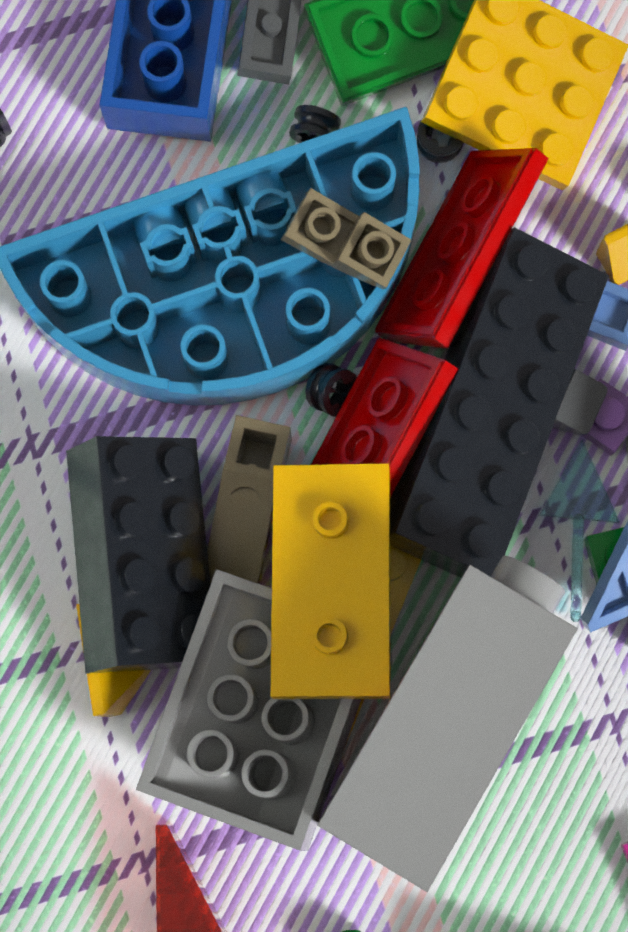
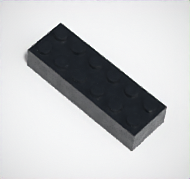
(497, 415)

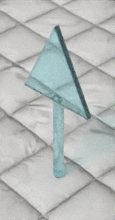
(579, 497)

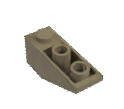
(246, 498)

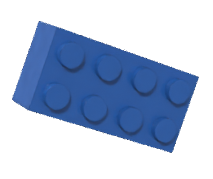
(165, 67)

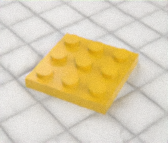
(526, 82)

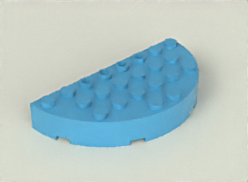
(198, 291)

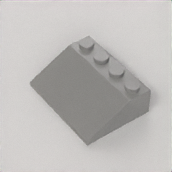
(230, 744)

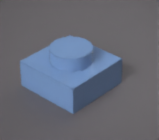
(611, 317)

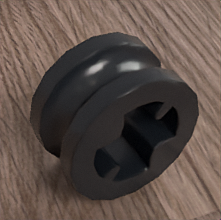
(313, 122)
(430, 148)
(320, 386)

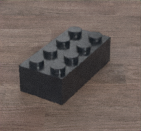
(137, 550)

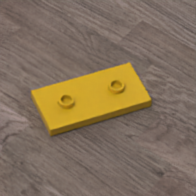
(331, 582)

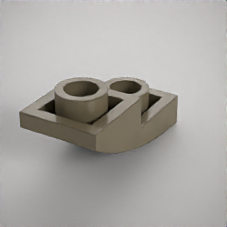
(345, 240)

